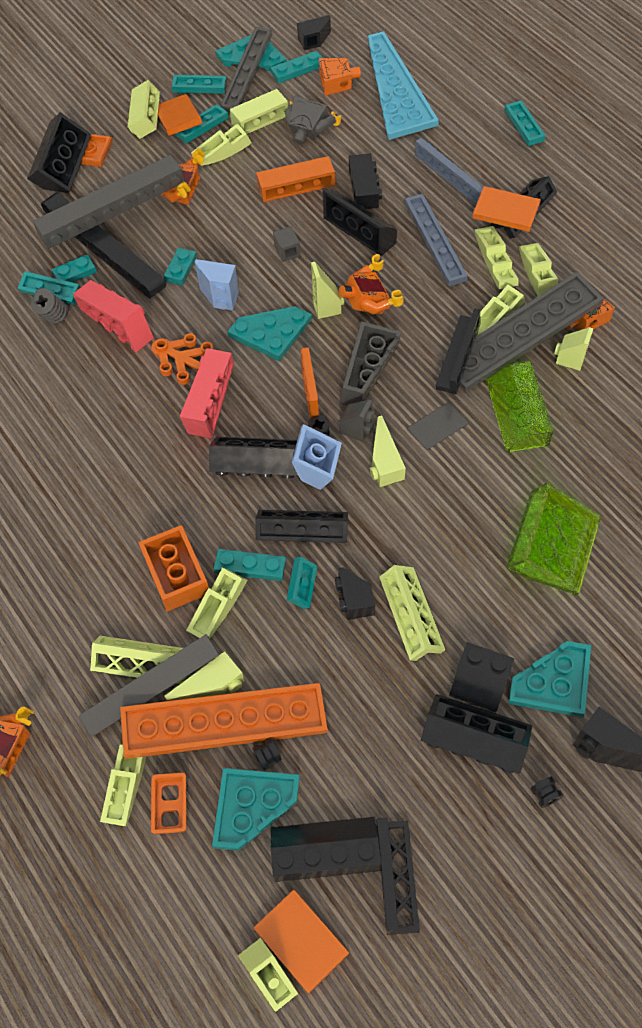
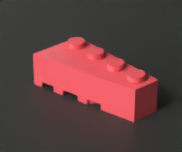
(115, 314)
(207, 393)

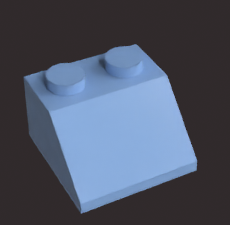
(218, 283)
(315, 457)

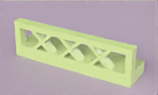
(407, 610)
(129, 649)

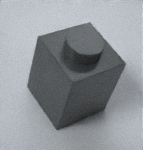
(286, 244)

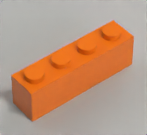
(295, 179)

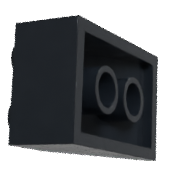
(609, 742)

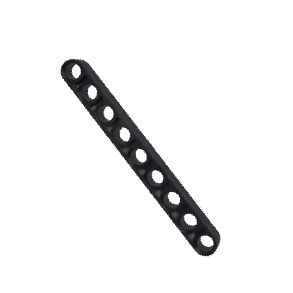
(114, 253)

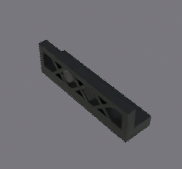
(538, 188)
(459, 353)
(301, 526)
(388, 881)

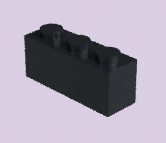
(364, 181)

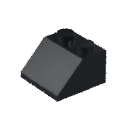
(481, 677)

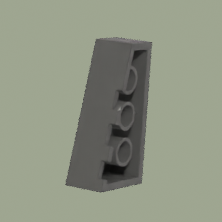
(369, 358)

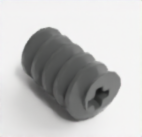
(49, 306)

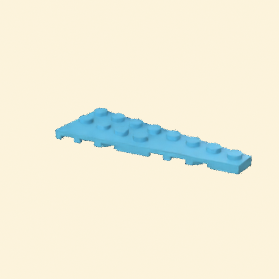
(400, 98)

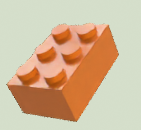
(174, 568)

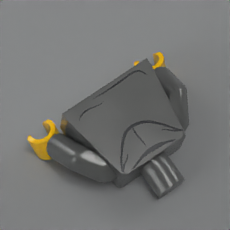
(309, 118)

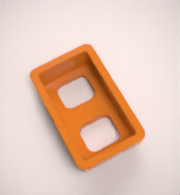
(159, 806)

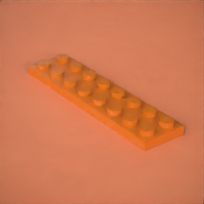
(222, 720)

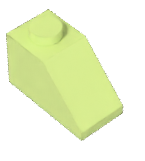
(573, 348)
(268, 974)

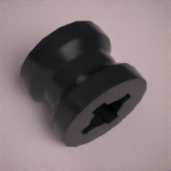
(319, 421)
(266, 754)
(547, 792)

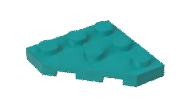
(233, 53)
(271, 331)
(555, 681)
(250, 804)

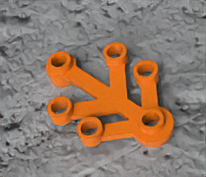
(163, 348)

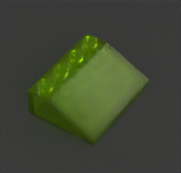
(554, 540)

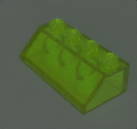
(520, 407)

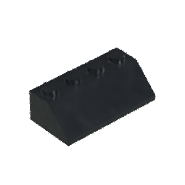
(59, 155)
(358, 222)
(252, 456)
(477, 734)
(325, 849)

